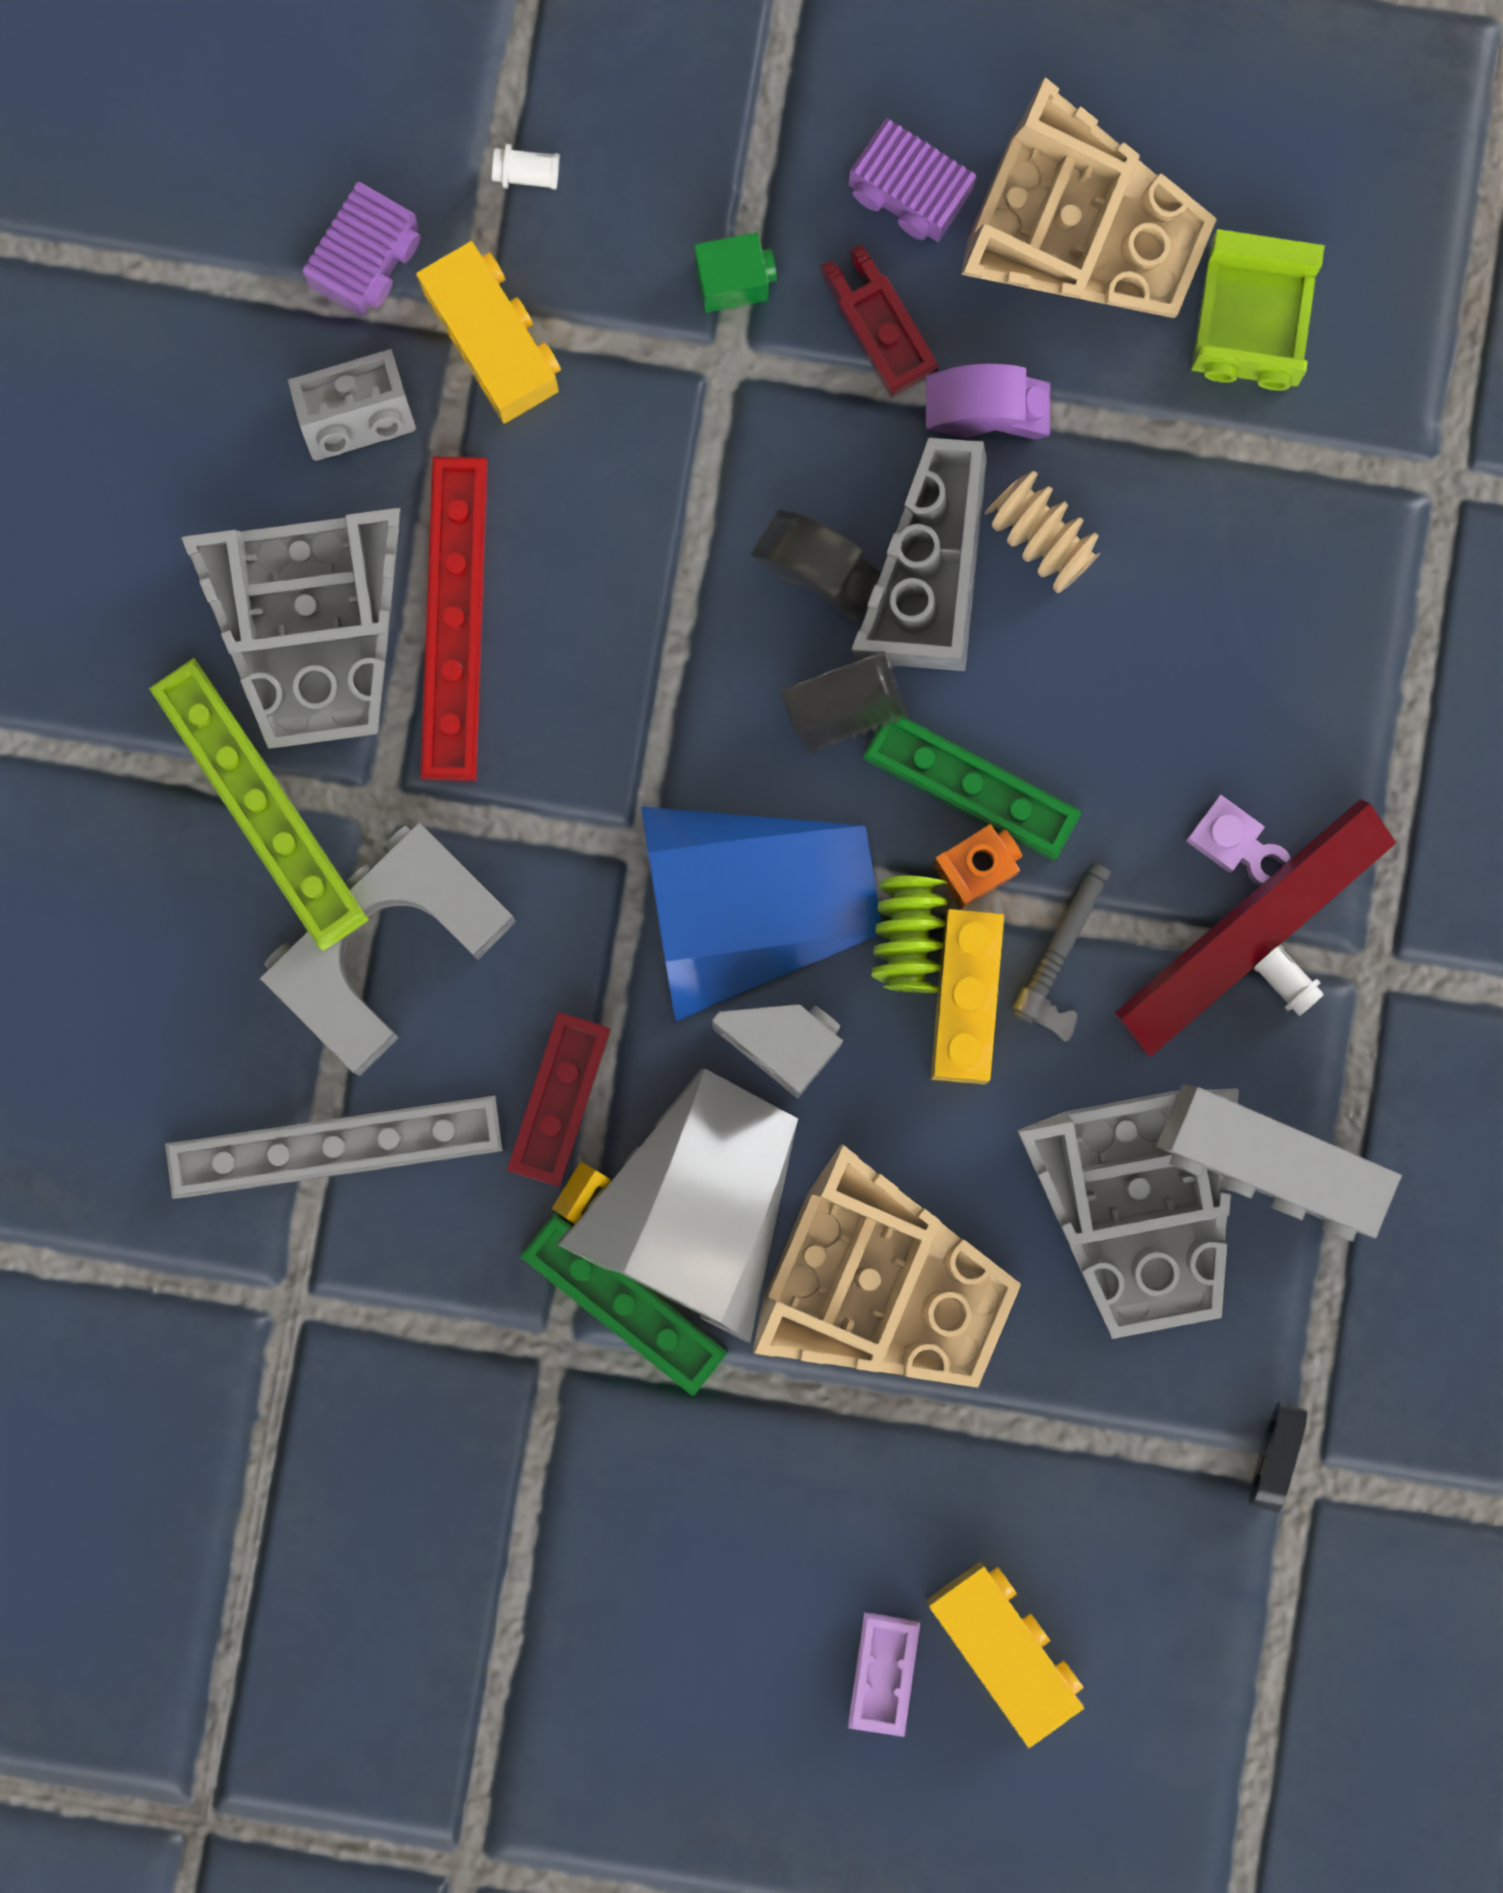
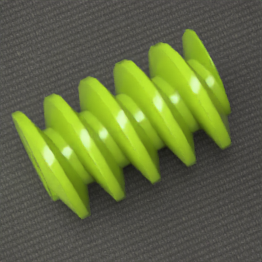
(908, 933)

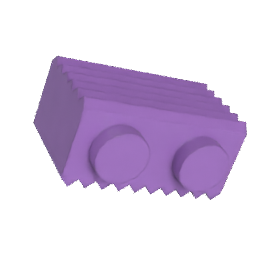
(910, 181)
(362, 250)

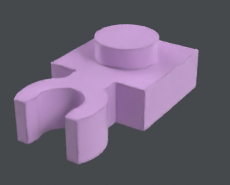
(1230, 837)

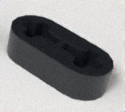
(1278, 1457)

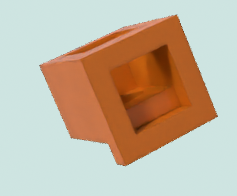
(967, 882)

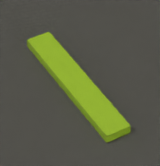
(259, 805)

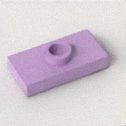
(883, 1674)

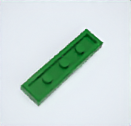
(973, 786)
(627, 1310)

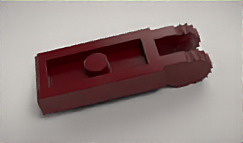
(881, 324)

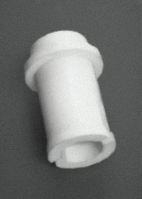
(525, 168)
(1289, 981)

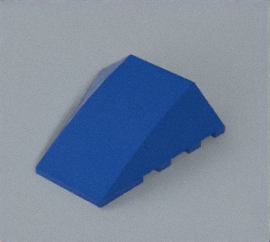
(753, 898)

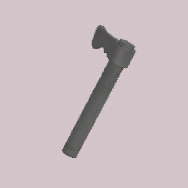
(1031, 1001)

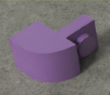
(986, 399)

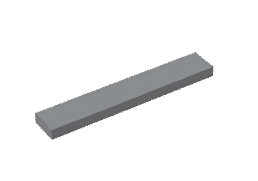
(334, 1147)

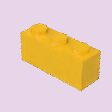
(490, 330)
(967, 997)
(1007, 1652)

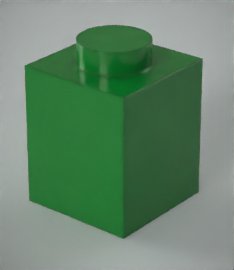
(734, 272)

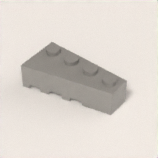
(928, 579)

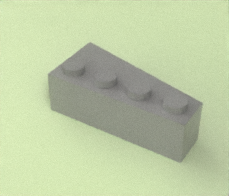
(1279, 1162)

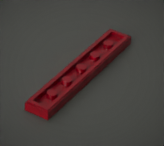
(1255, 927)

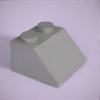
(783, 1041)

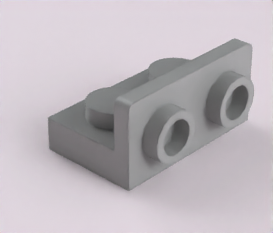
(351, 405)

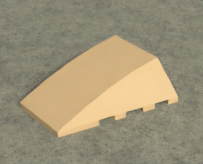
(1085, 216)
(881, 1285)

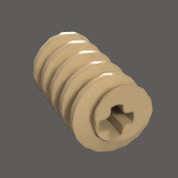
(1044, 531)

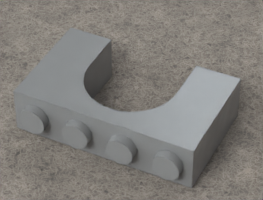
(411, 874)

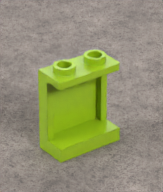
(1256, 309)

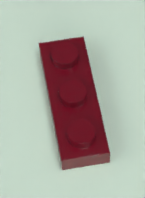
(559, 1099)

